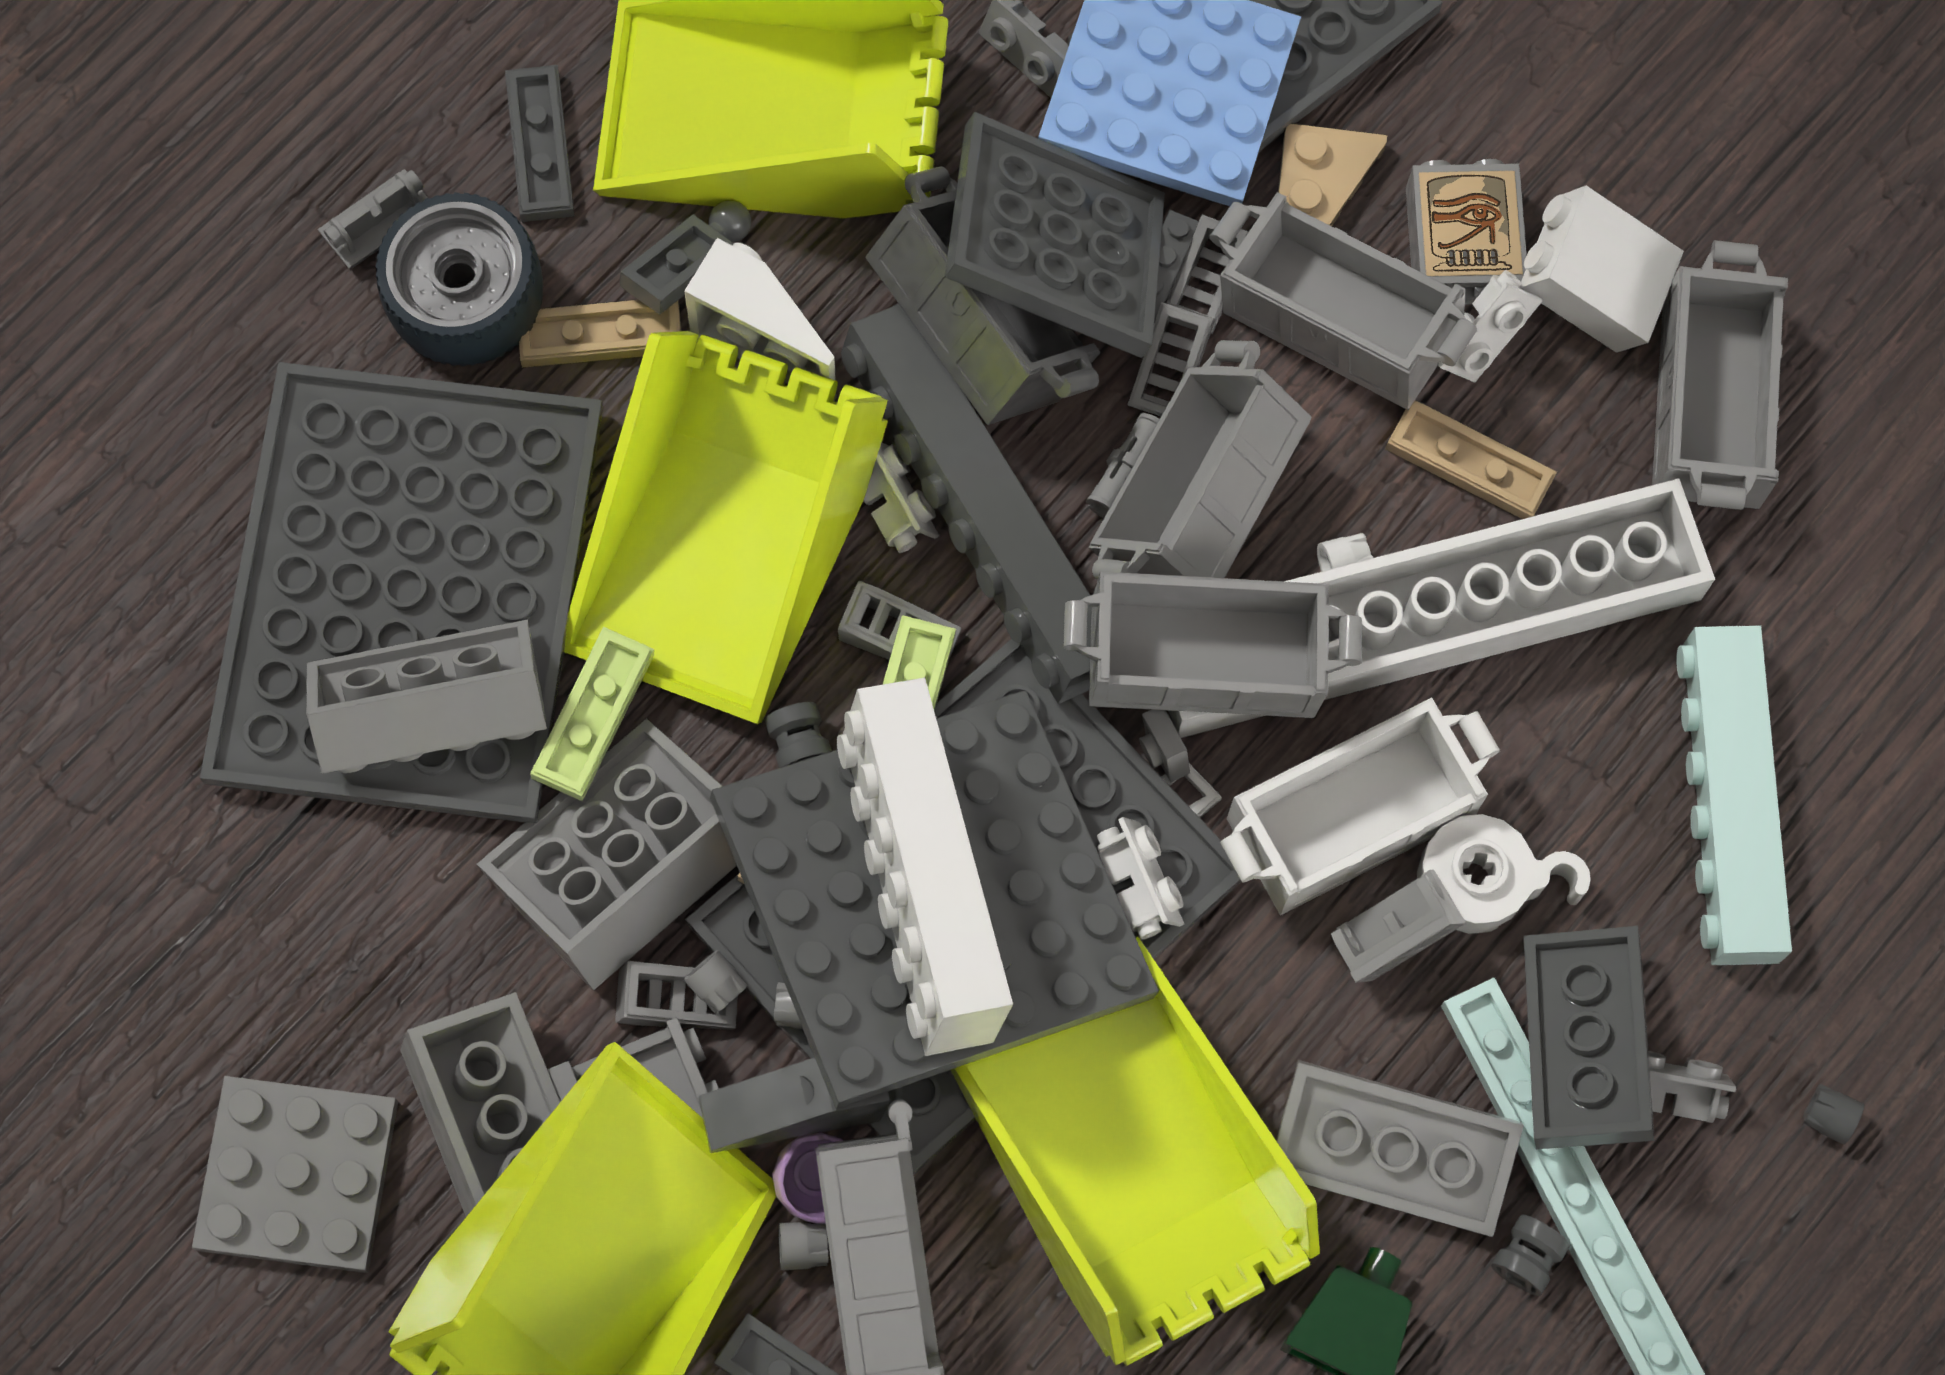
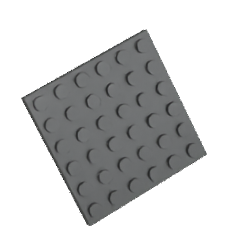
(1039, 871)

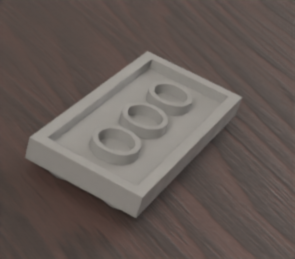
(1398, 1147)

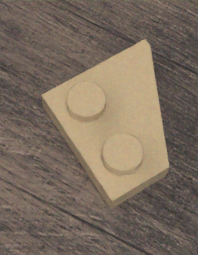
(1325, 167)

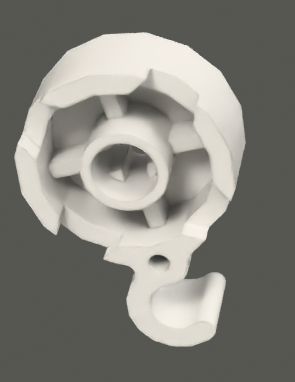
(1510, 865)

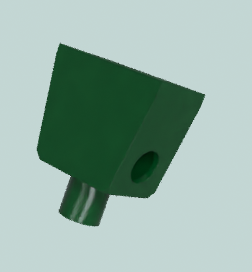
(1354, 1320)

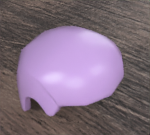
(798, 1177)

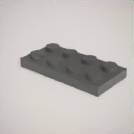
(1588, 1038)

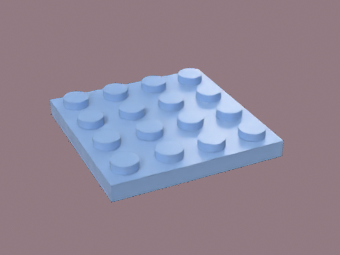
(1172, 90)

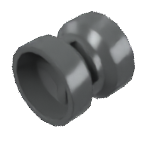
(797, 733)
(1530, 1255)

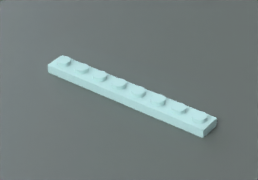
(1572, 1192)

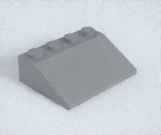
(622, 861)

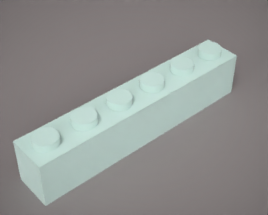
(1735, 796)

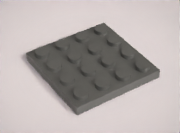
(1056, 235)

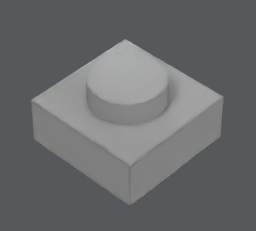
(1163, 745)

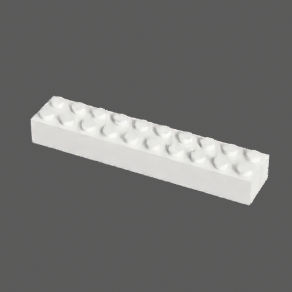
(1508, 588)

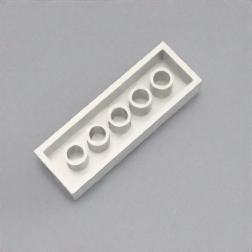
(924, 868)

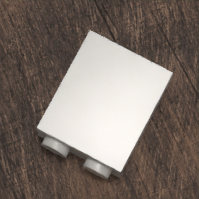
(1600, 268)

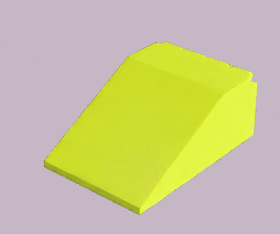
(772, 103)
(723, 517)
(1143, 1171)
(592, 1243)

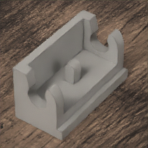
(1397, 928)

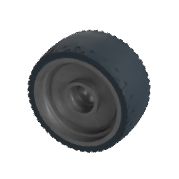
(454, 242)

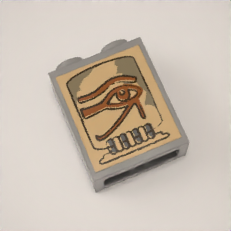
(1466, 222)

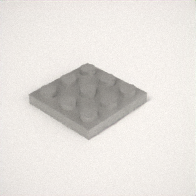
(295, 1174)

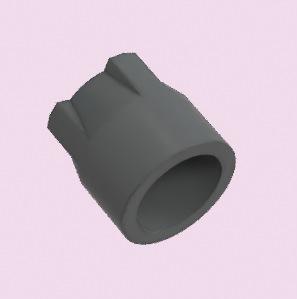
(1833, 1114)

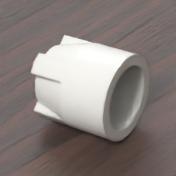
(1343, 551)

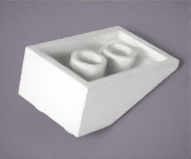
(746, 306)

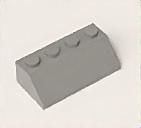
(424, 697)
(480, 1090)

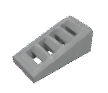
(1189, 269)
(1181, 316)
(886, 605)
(652, 1015)

